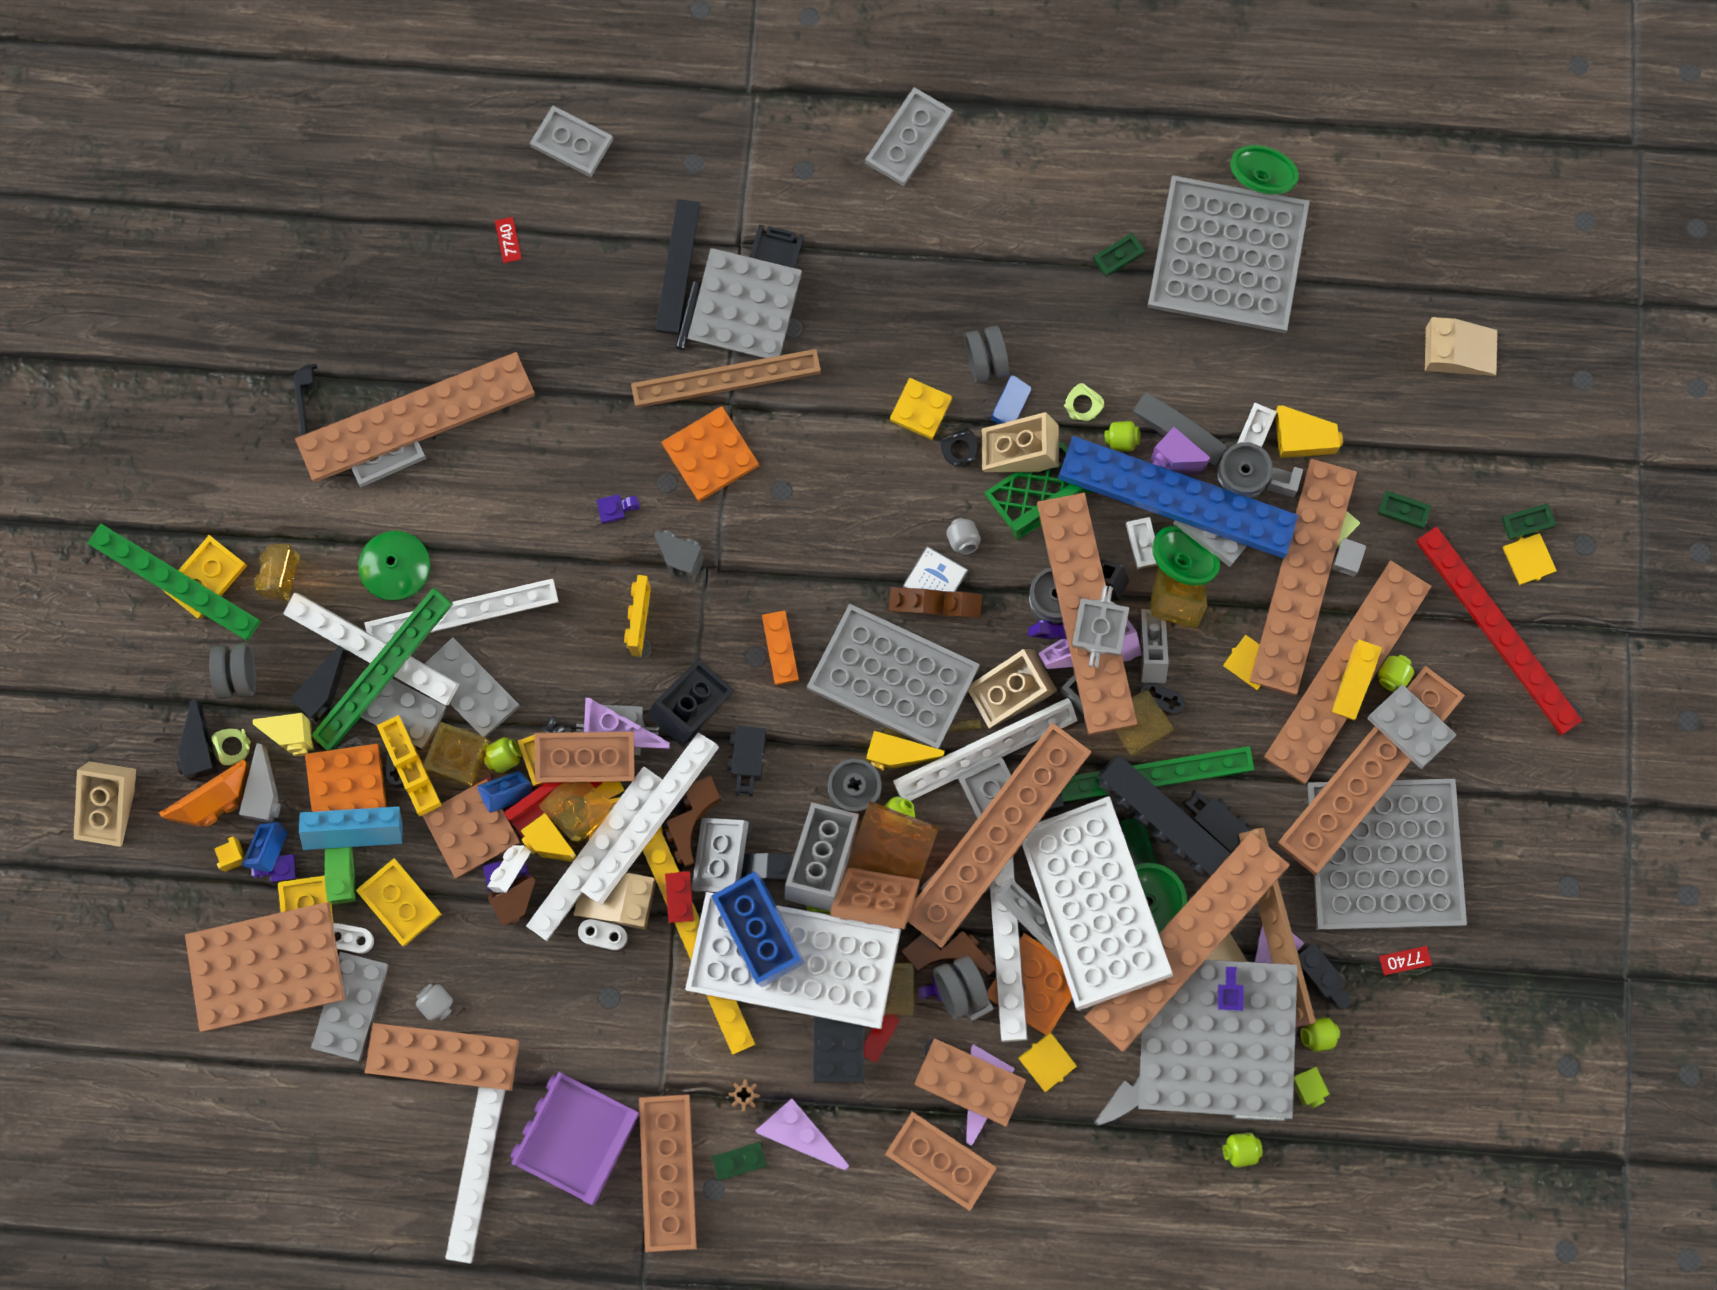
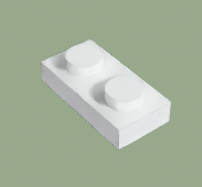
(1257, 425)
(1141, 540)
(508, 870)

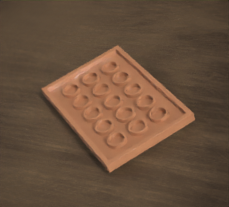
(264, 967)

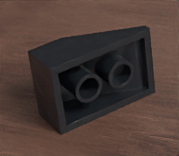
(689, 702)

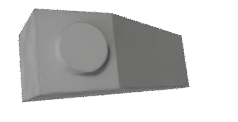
(1153, 648)
(260, 794)

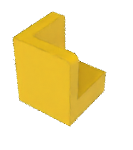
(230, 855)

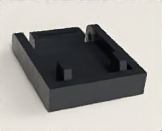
(777, 246)

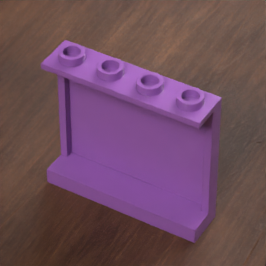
(575, 1138)

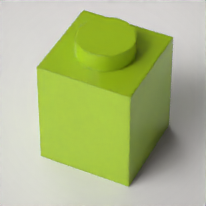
(1310, 1087)

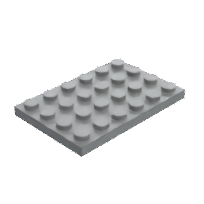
(893, 677)

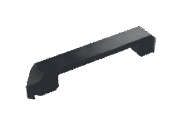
(303, 380)

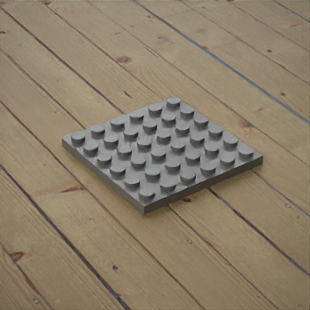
(1228, 254)
(1397, 863)
(1223, 1058)

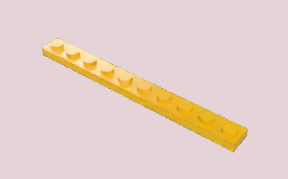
(725, 1010)

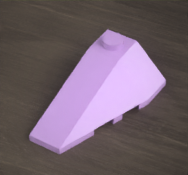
(1059, 655)

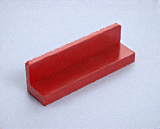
(528, 809)

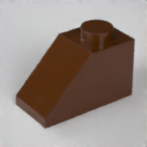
(513, 903)

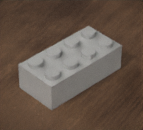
(821, 856)

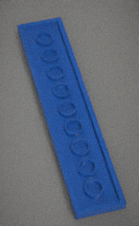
(1178, 497)

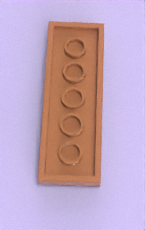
(442, 1056)
(667, 1173)

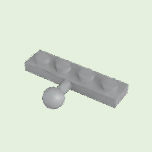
(1027, 912)

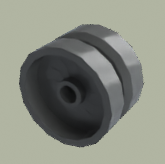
(986, 354)
(1244, 470)
(1041, 598)
(232, 671)
(851, 773)
(960, 987)

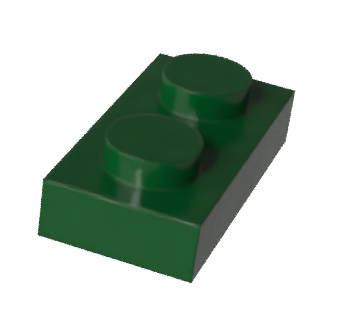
(1118, 255)
(1404, 509)
(1528, 521)
(1137, 842)
(739, 1161)

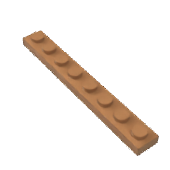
(726, 378)
(1281, 939)

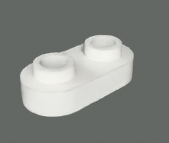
(602, 934)
(350, 938)

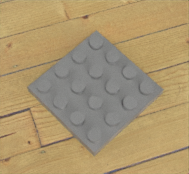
(744, 304)

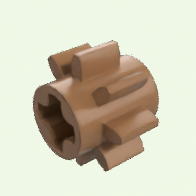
(739, 1089)

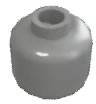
(963, 536)
(434, 1002)

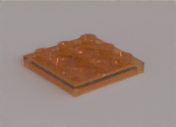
(892, 843)

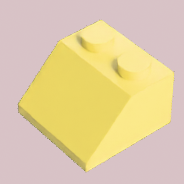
(289, 731)

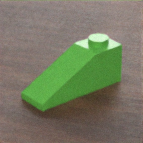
(340, 876)

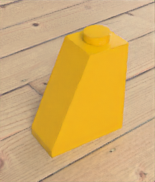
(1305, 434)

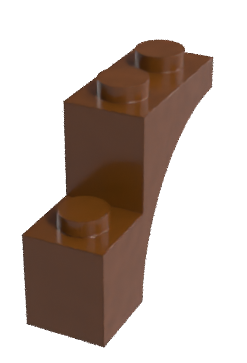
(935, 602)
(701, 797)
(925, 952)

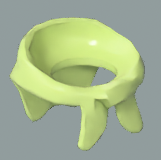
(1097, 403)
(218, 739)

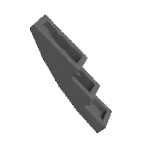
(1164, 418)

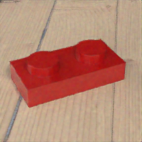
(679, 897)

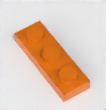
(780, 648)

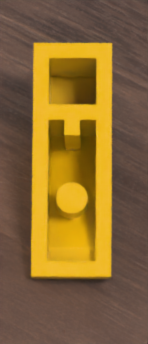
(1356, 679)
(894, 752)

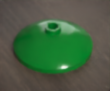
(1264, 169)
(1183, 557)
(404, 576)
(1164, 890)

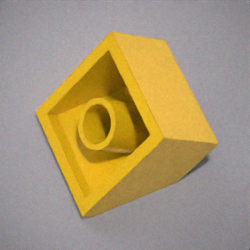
(546, 840)

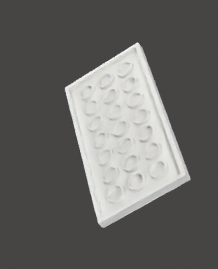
(1095, 904)
(843, 972)

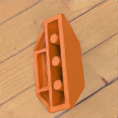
(211, 799)

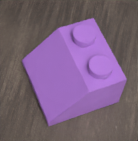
(1179, 454)

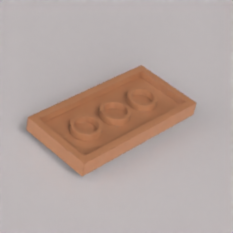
(584, 756)
(970, 1082)
(940, 1161)

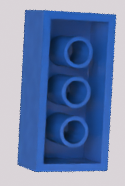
(758, 929)

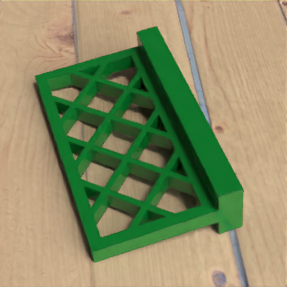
(1030, 520)

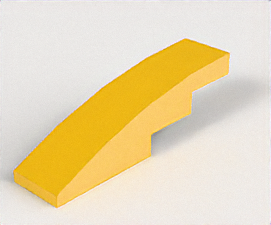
(409, 765)

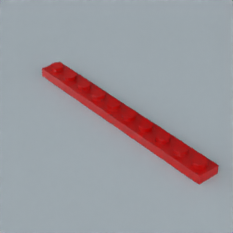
(1499, 631)

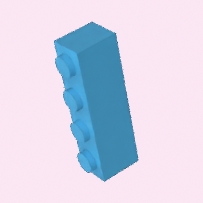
(350, 828)

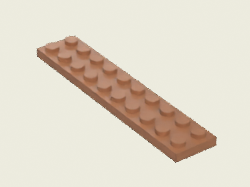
(414, 417)
(1079, 575)
(1303, 578)
(1378, 622)
(1360, 783)
(997, 834)
(1193, 937)

